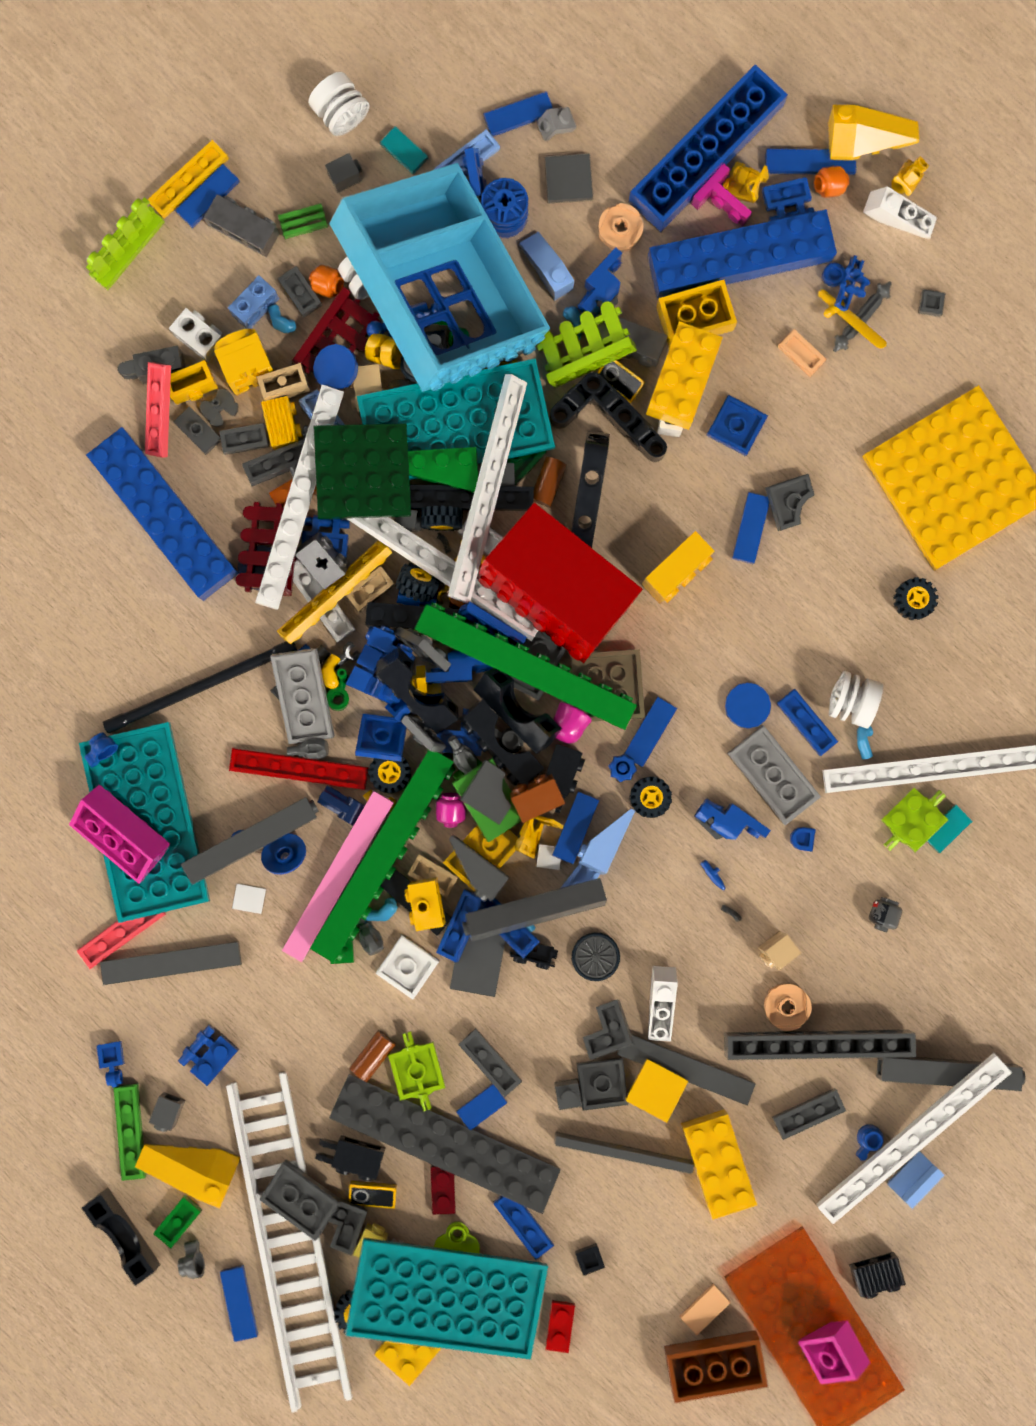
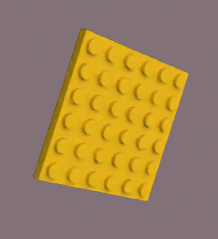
(955, 477)

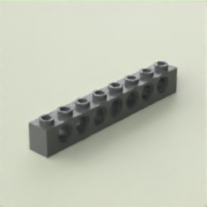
(819, 1044)

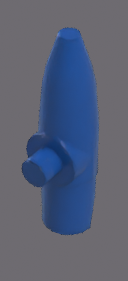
(713, 874)

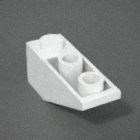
(899, 212)
(662, 1003)

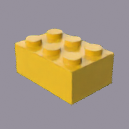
(702, 307)
(678, 568)

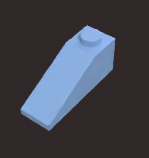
(548, 266)
(602, 848)

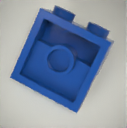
(385, 641)

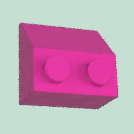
(834, 1353)

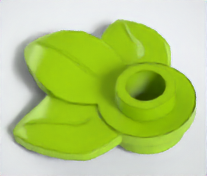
(465, 1242)

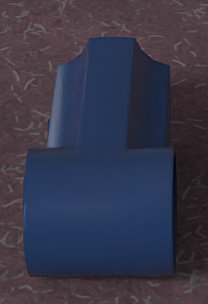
(346, 807)

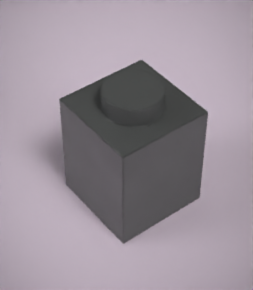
(344, 172)
(568, 1094)
(166, 1112)

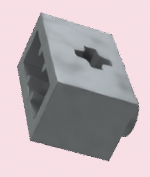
(324, 570)

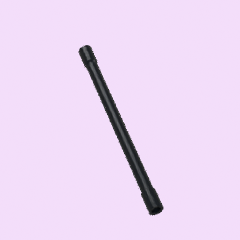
(123, 719)

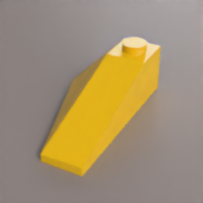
(864, 131)
(193, 1170)

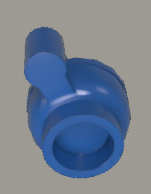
(101, 749)
(870, 1140)

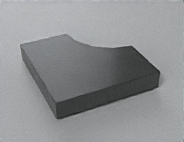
(788, 499)
(486, 793)

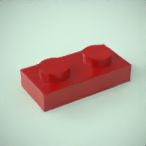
(560, 1326)

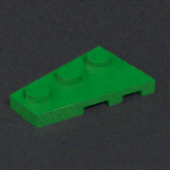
(446, 466)

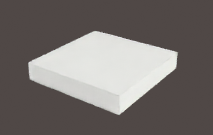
(407, 967)

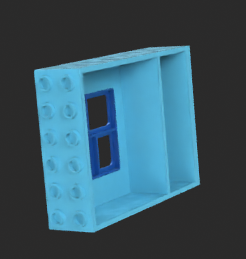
(429, 227)

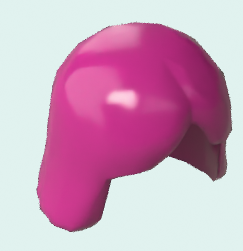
(572, 721)

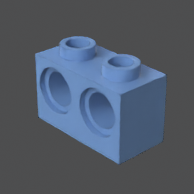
(253, 302)

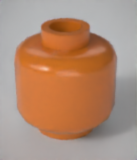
(831, 181)
(326, 281)

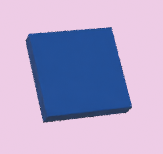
(737, 425)
(380, 738)

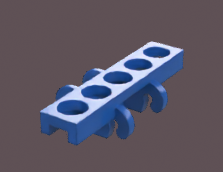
(851, 289)

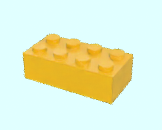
(684, 375)
(719, 1164)

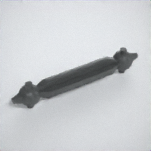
(864, 314)

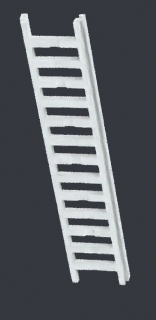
(265, 1244)

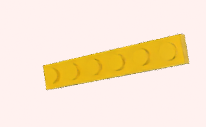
(328, 597)

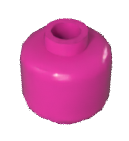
(450, 810)

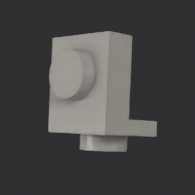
(556, 122)

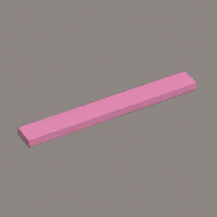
(338, 876)

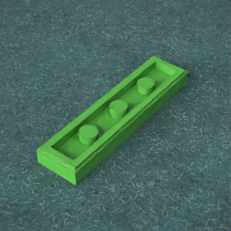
(129, 1130)

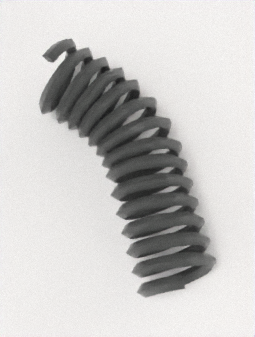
(442, 538)
(735, 915)

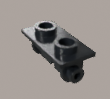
(541, 957)

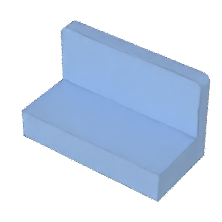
(915, 1179)

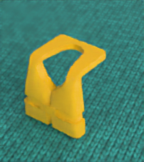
(740, 180)
(530, 836)

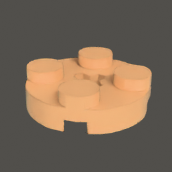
(614, 216)
(797, 1016)

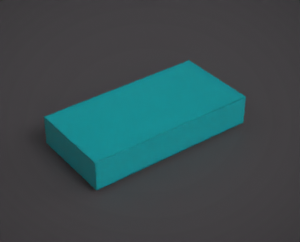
(404, 150)
(951, 829)

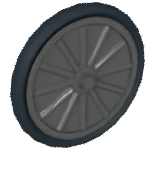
(595, 956)

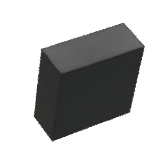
(589, 1259)

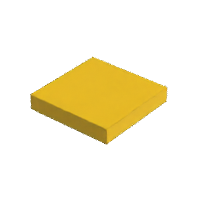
(656, 1090)

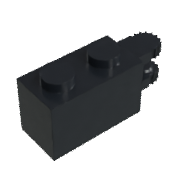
(563, 767)
(353, 1157)

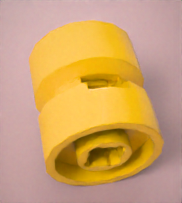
(383, 351)

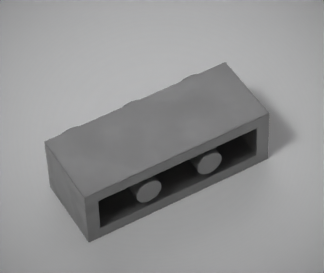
(242, 225)
(647, 341)

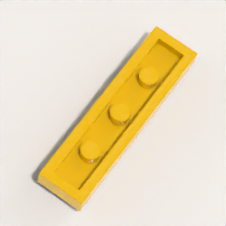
(187, 179)

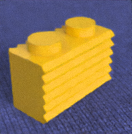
(280, 422)

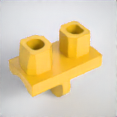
(909, 176)

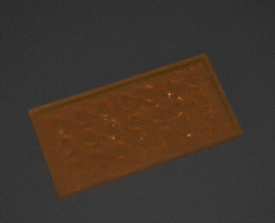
(794, 1294)

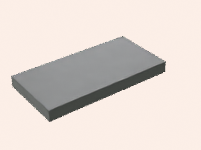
(302, 695)
(774, 775)

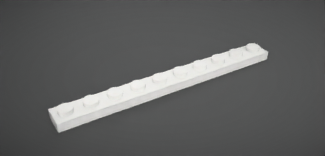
(487, 488)
(296, 504)
(442, 568)
(929, 769)
(913, 1138)

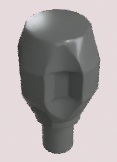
(310, 749)
(463, 756)
(370, 938)

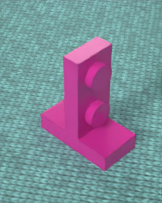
(721, 197)

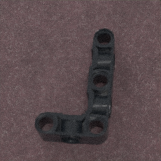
(612, 404)
(590, 490)

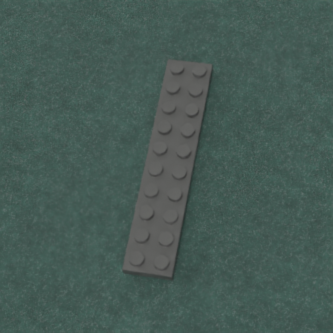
(445, 1144)

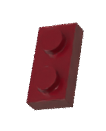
(442, 1191)

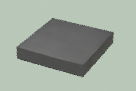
(568, 178)
(602, 1083)

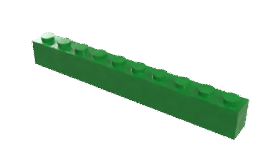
(525, 666)
(382, 855)

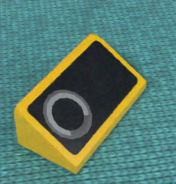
(622, 380)
(373, 1194)

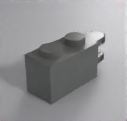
(138, 366)

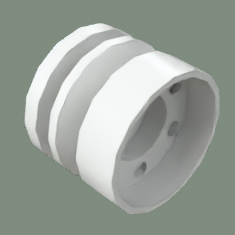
(338, 103)
(860, 701)

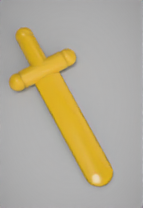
(852, 319)

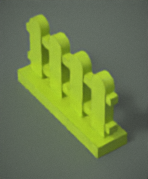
(124, 244)
(600, 354)

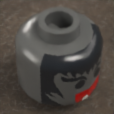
(885, 914)

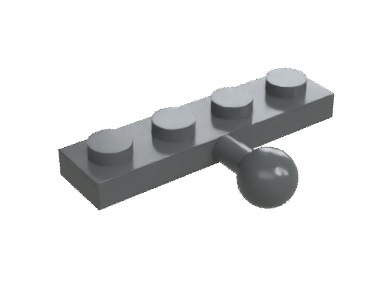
(273, 463)

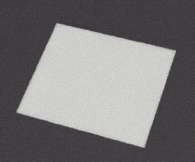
(249, 898)

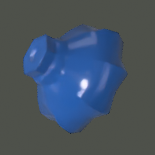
(622, 768)

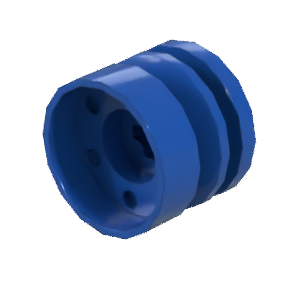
(508, 219)

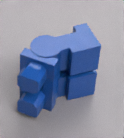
(364, 678)

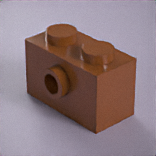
(536, 797)

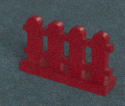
(338, 327)
(260, 536)

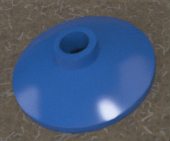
(274, 854)

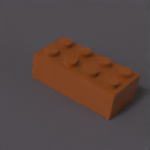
(715, 1366)

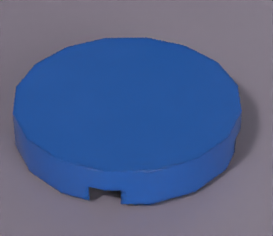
(335, 367)
(747, 705)

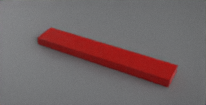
(298, 769)

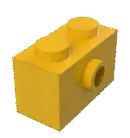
(191, 383)
(425, 904)

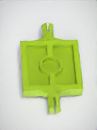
(914, 820)
(416, 1071)

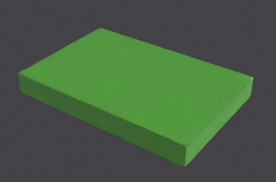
(488, 828)

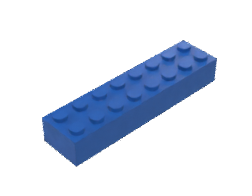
(707, 147)
(742, 253)
(162, 514)

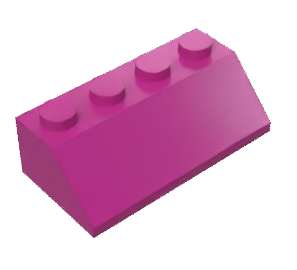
(118, 833)

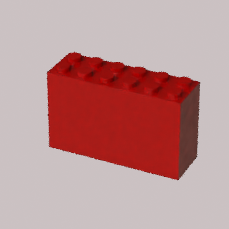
(558, 583)

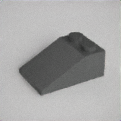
(482, 874)

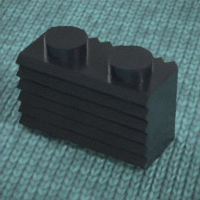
(877, 1275)

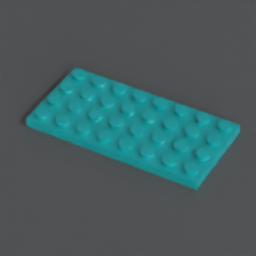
(464, 412)
(150, 783)
(446, 1299)

